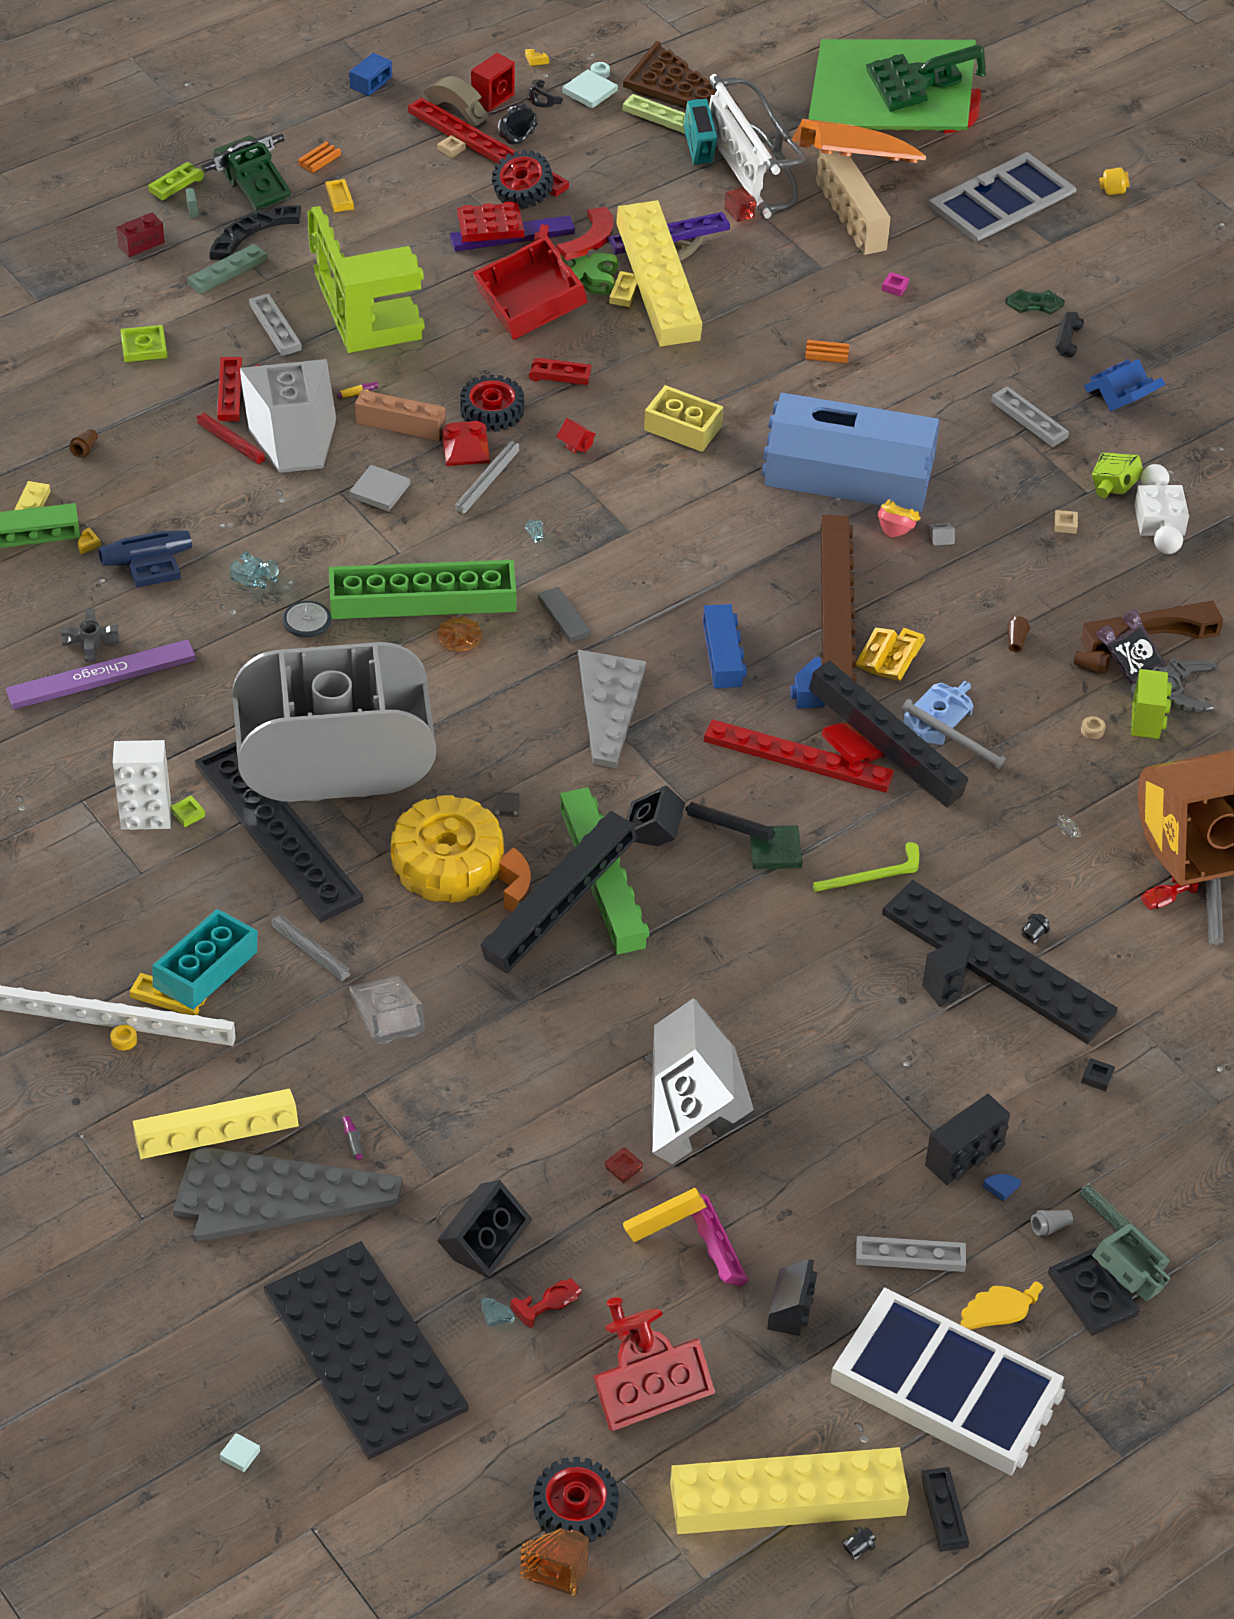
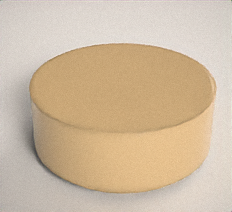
(1093, 727)

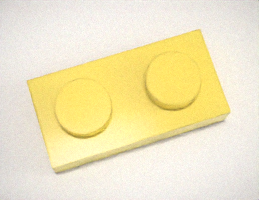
(624, 289)
(33, 496)

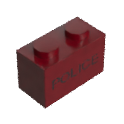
(140, 234)

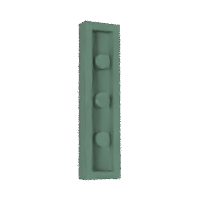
(227, 268)

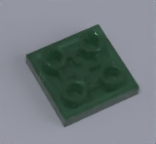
(780, 852)

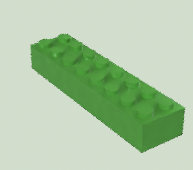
(422, 589)

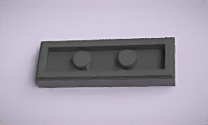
(564, 614)

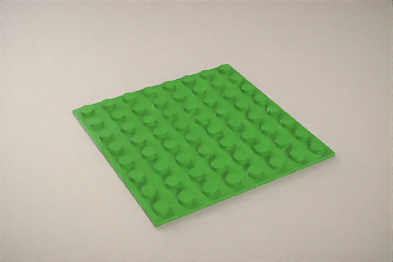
(848, 95)

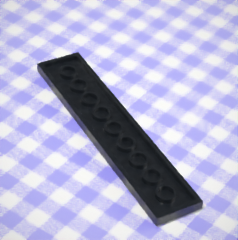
(282, 838)
(1002, 962)

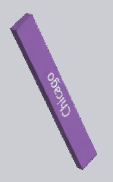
(100, 674)

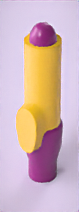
(357, 390)

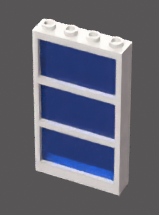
(948, 1381)

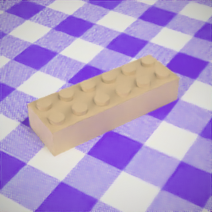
(854, 201)

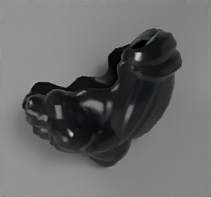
(517, 124)

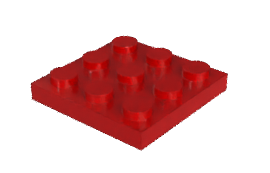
(490, 222)

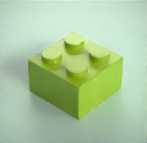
(1150, 704)

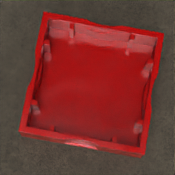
(530, 287)

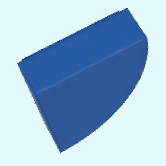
(1002, 1185)

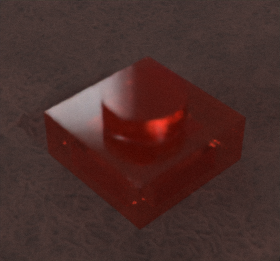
(623, 1165)

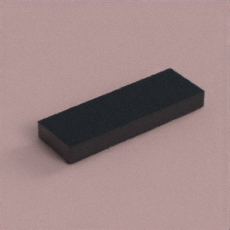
(944, 1509)

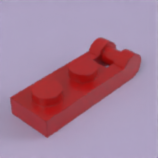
(560, 371)

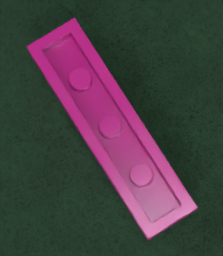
(719, 1245)

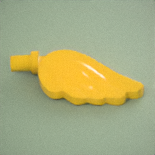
(999, 1306)

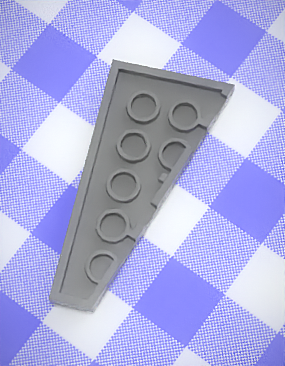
(609, 698)

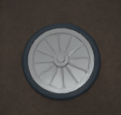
(307, 618)

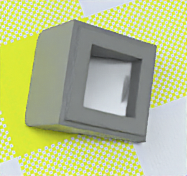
(942, 533)

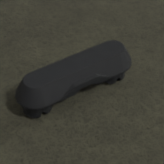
(1063, 343)

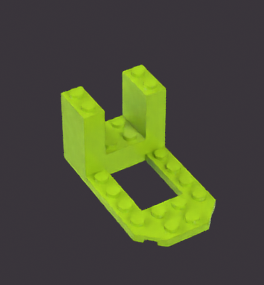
(358, 282)

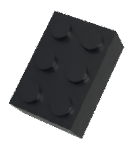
(967, 1139)

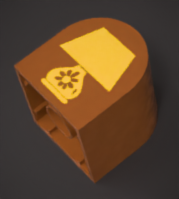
(1190, 815)

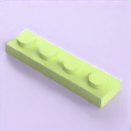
(655, 112)

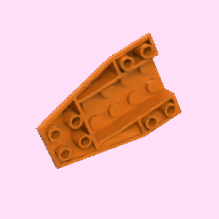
(853, 139)

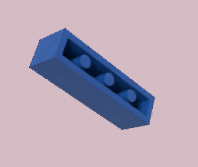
(723, 646)

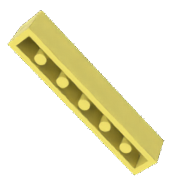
(215, 1123)

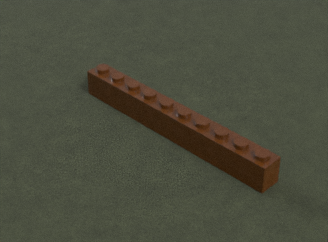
(837, 594)

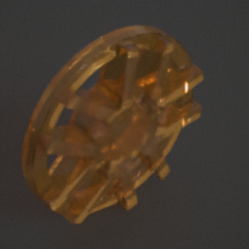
(459, 633)

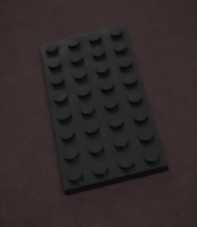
(365, 1349)

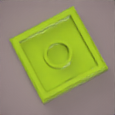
(143, 343)

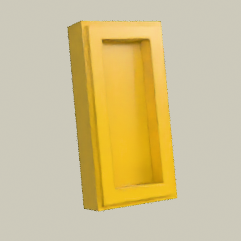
(339, 195)

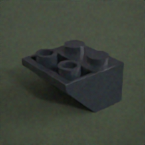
(793, 1298)

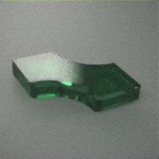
(1027, 301)

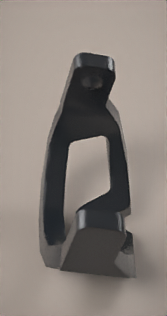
(551, 100)

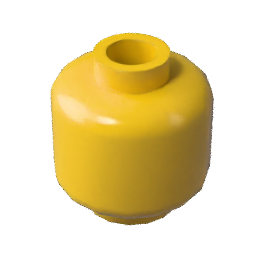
(1114, 181)

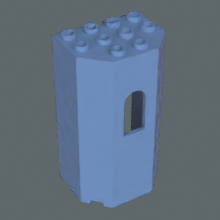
(850, 451)

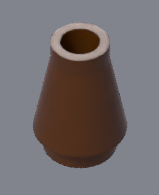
(82, 444)
(1017, 632)
(1093, 660)

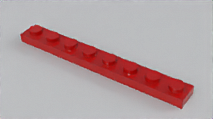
(798, 755)

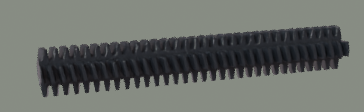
(731, 822)

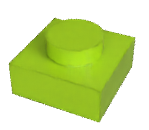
(188, 811)

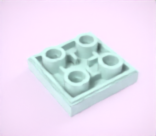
(590, 88)

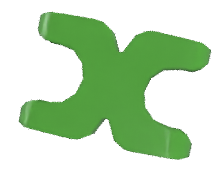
(592, 271)

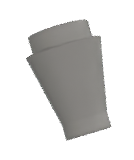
(1049, 1221)

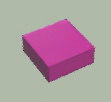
(895, 284)

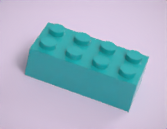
(204, 959)

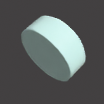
(601, 69)

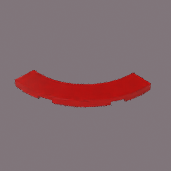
(594, 239)

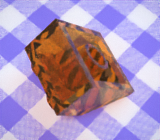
(556, 1560)

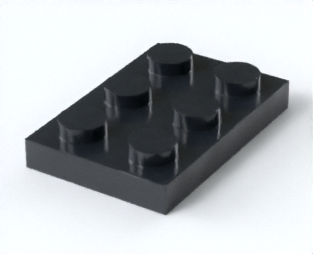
(1093, 1292)

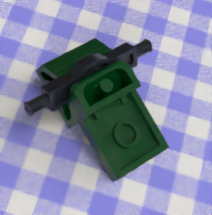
(250, 166)

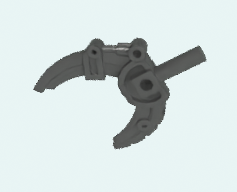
(1177, 670)

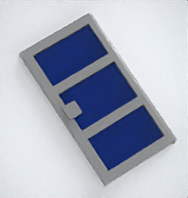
(1001, 197)

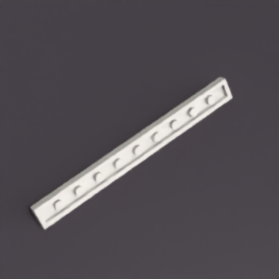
(113, 1015)

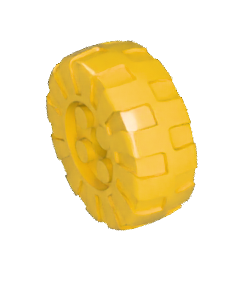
(447, 848)

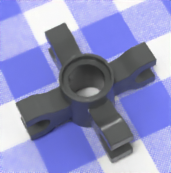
(89, 635)

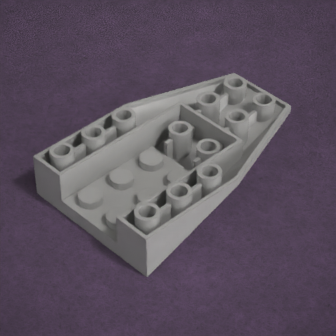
(290, 412)
(692, 1080)

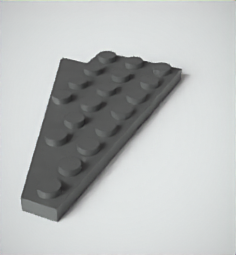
(253, 1192)

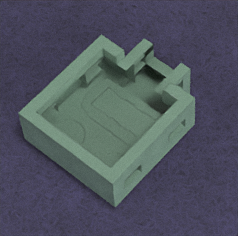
(1132, 1262)

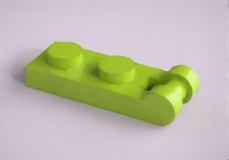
(175, 180)

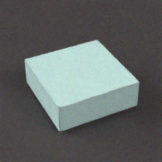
(239, 1452)

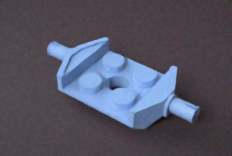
(955, 708)

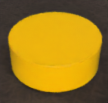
(123, 1037)

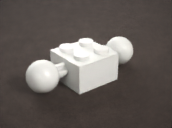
(1161, 509)

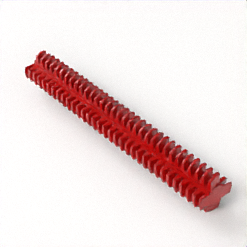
(231, 438)

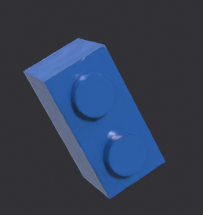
(370, 74)

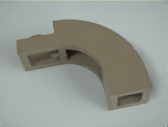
(459, 94)

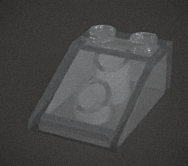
(388, 1009)

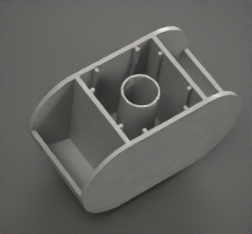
(333, 721)

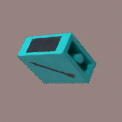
(700, 131)

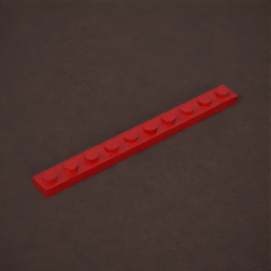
(471, 136)

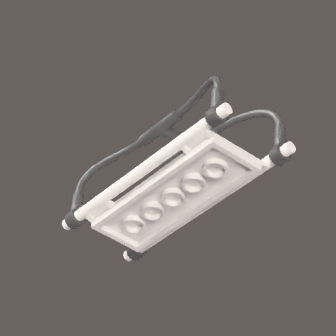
(747, 161)

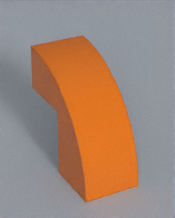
(516, 873)

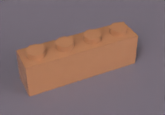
(400, 415)

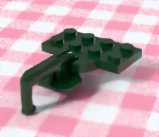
(904, 83)

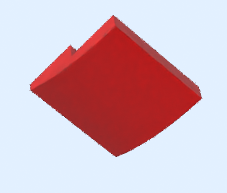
(851, 743)

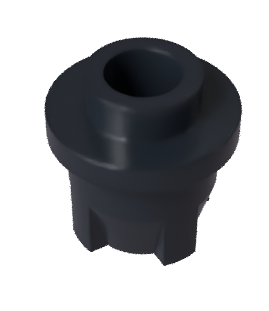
(1035, 927)
(859, 1541)

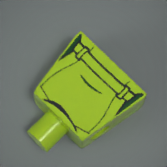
(1116, 473)

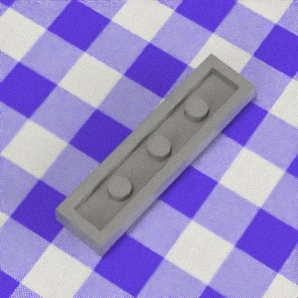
(275, 324)
(1030, 416)
(911, 1253)

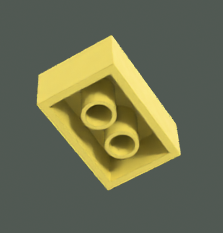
(683, 418)

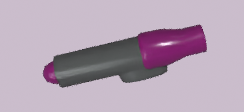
(354, 1138)

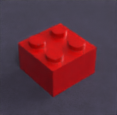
(494, 81)

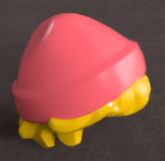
(896, 520)

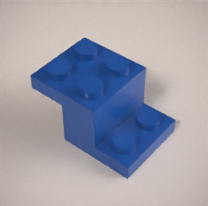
(1123, 383)

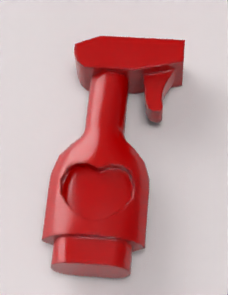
(1165, 894)
(554, 1298)

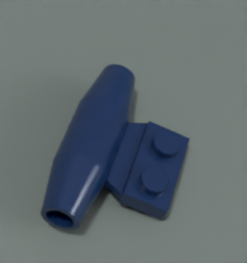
(148, 555)

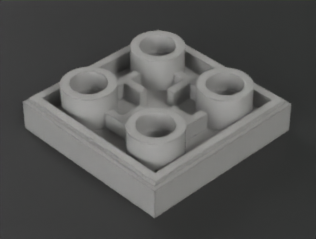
(379, 488)

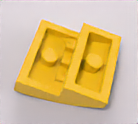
(887, 654)

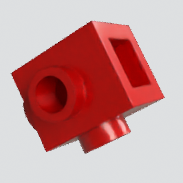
(576, 436)

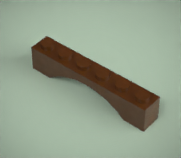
(1192, 620)

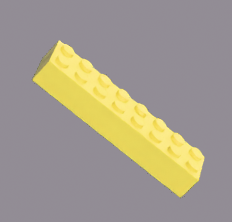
(659, 273)
(788, 1490)

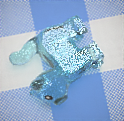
(252, 570)

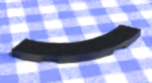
(250, 224)

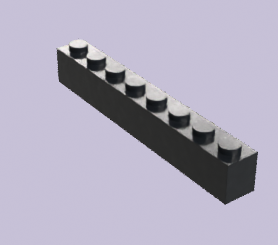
(888, 733)
(558, 891)

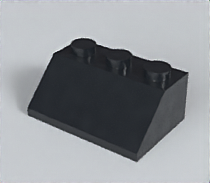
(485, 1228)

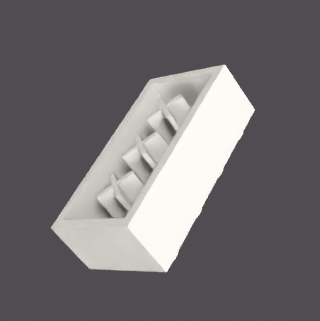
(142, 784)

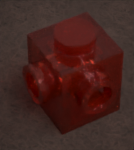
(740, 204)

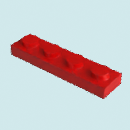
(229, 389)

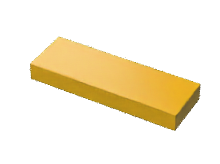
(664, 1214)

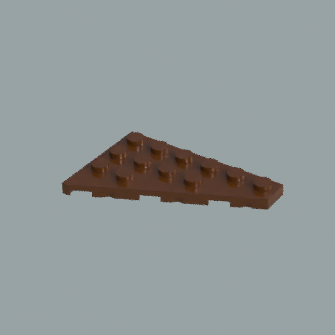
(668, 78)

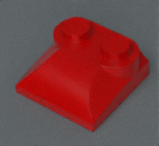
(465, 443)

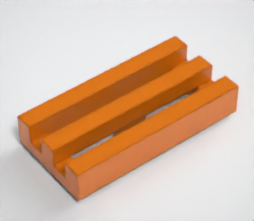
(320, 155)
(827, 351)

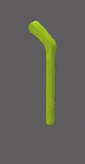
(910, 866)

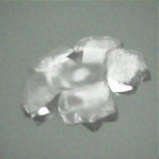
(1070, 826)

